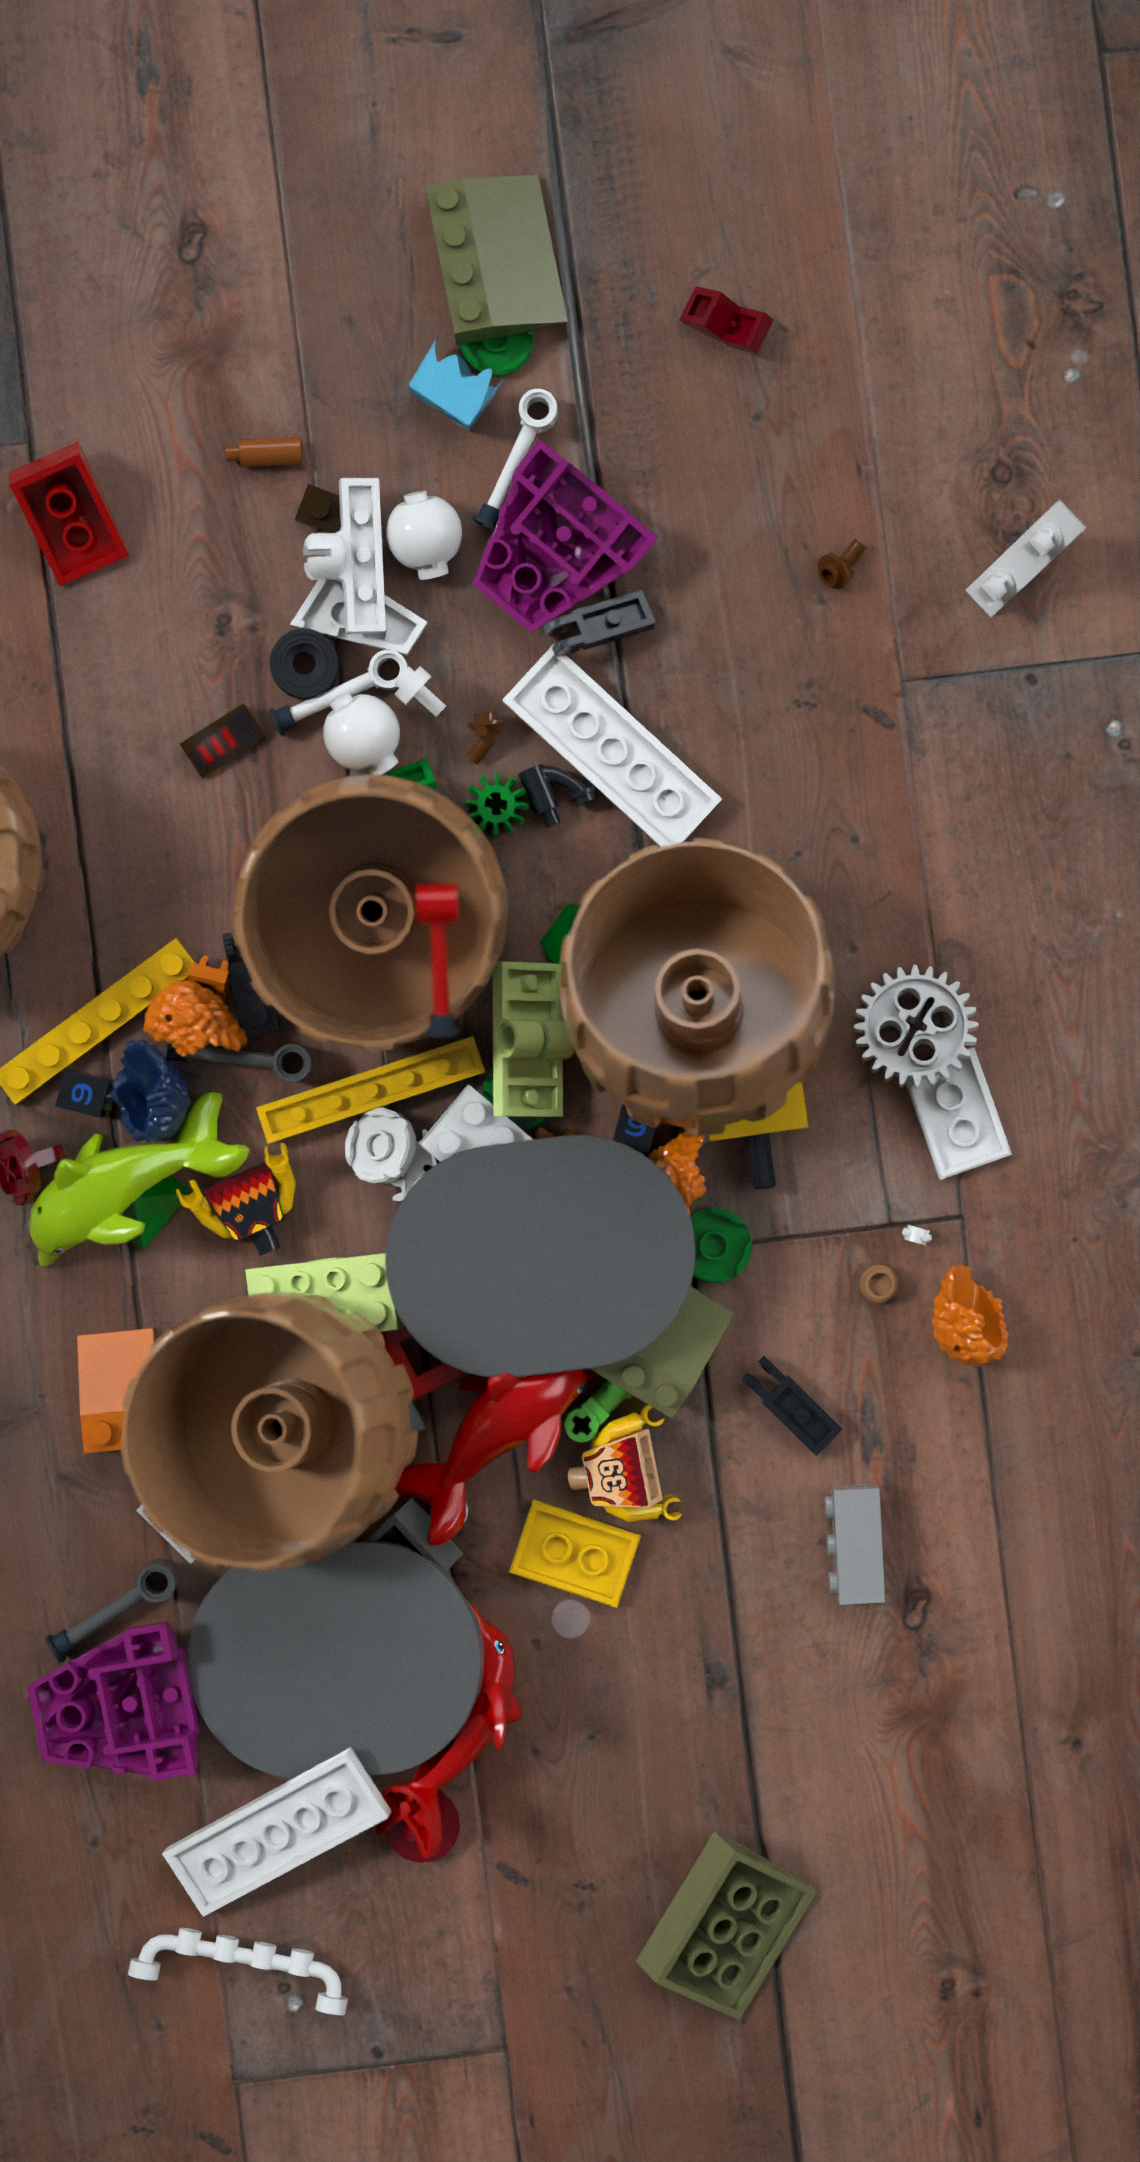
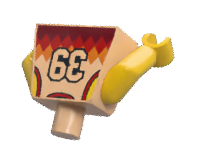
(623, 1471)

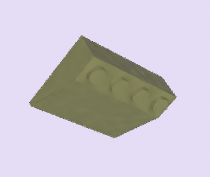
(495, 256)
(674, 1361)
(725, 1926)

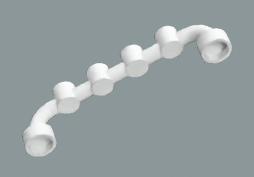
(227, 1950)

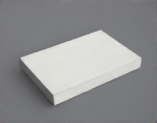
(959, 1119)

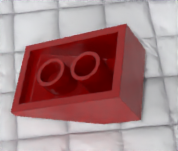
(68, 513)

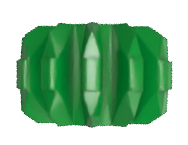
(506, 797)

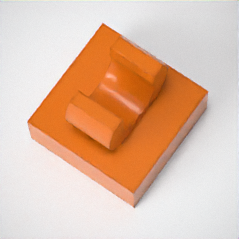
(211, 977)

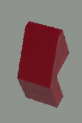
(725, 320)

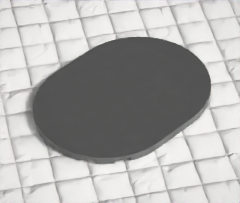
(540, 1256)
(337, 1657)

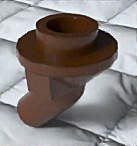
(837, 571)
(486, 727)

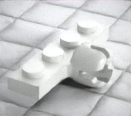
(354, 556)

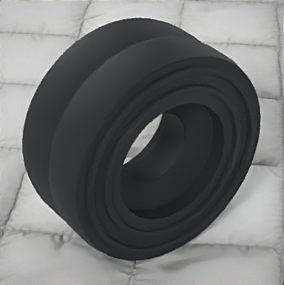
(304, 642)

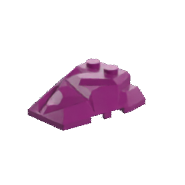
(556, 541)
(121, 1707)

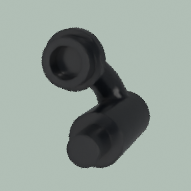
(541, 795)

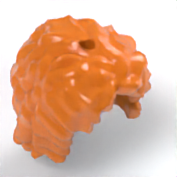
(192, 1019)
(679, 1165)
(968, 1320)

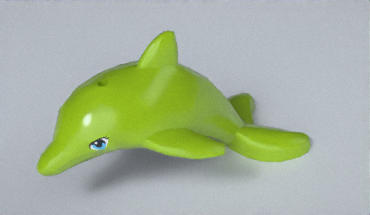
(99, 1186)

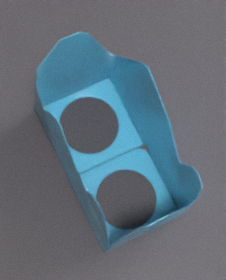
(452, 388)

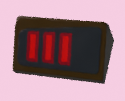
(222, 740)

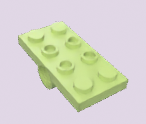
(528, 1040)
(350, 1283)

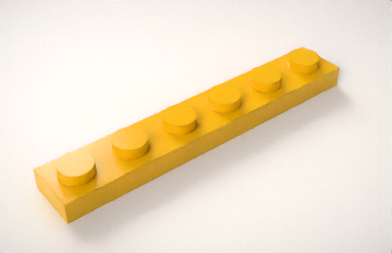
(94, 1022)
(370, 1089)

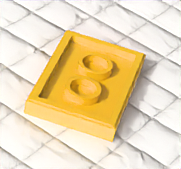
(575, 1553)

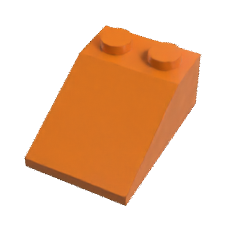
(105, 1370)

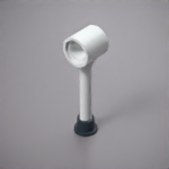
(489, 512)
(286, 717)

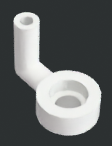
(412, 684)

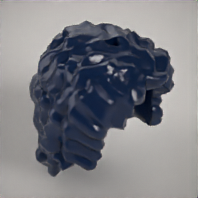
(150, 1093)

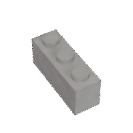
(855, 1544)

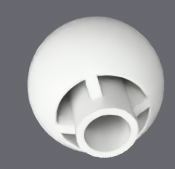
(424, 534)
(362, 733)

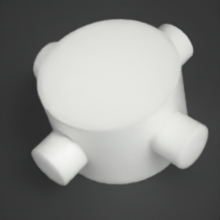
(916, 1235)

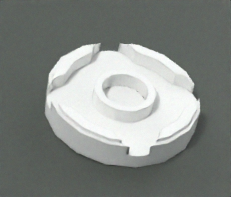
(380, 1146)

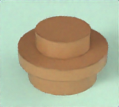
(878, 1283)

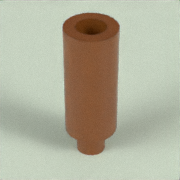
(266, 452)

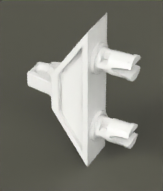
(1025, 558)

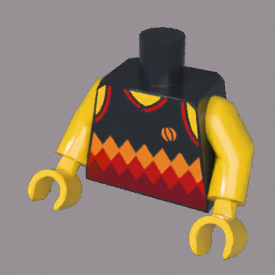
(247, 1202)

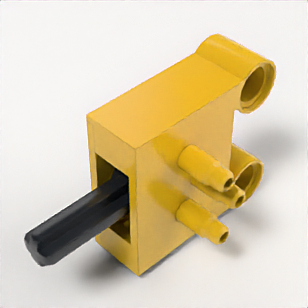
(788, 1117)

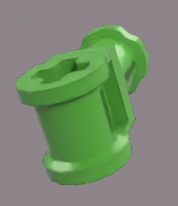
(597, 1407)

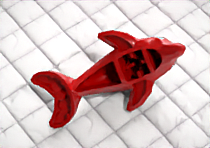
(498, 1420)
(496, 1706)

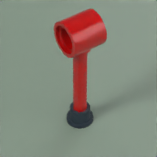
(439, 907)

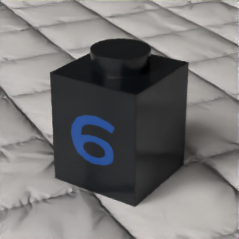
(85, 1093)
(632, 1132)

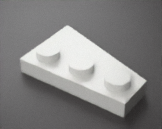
(326, 614)

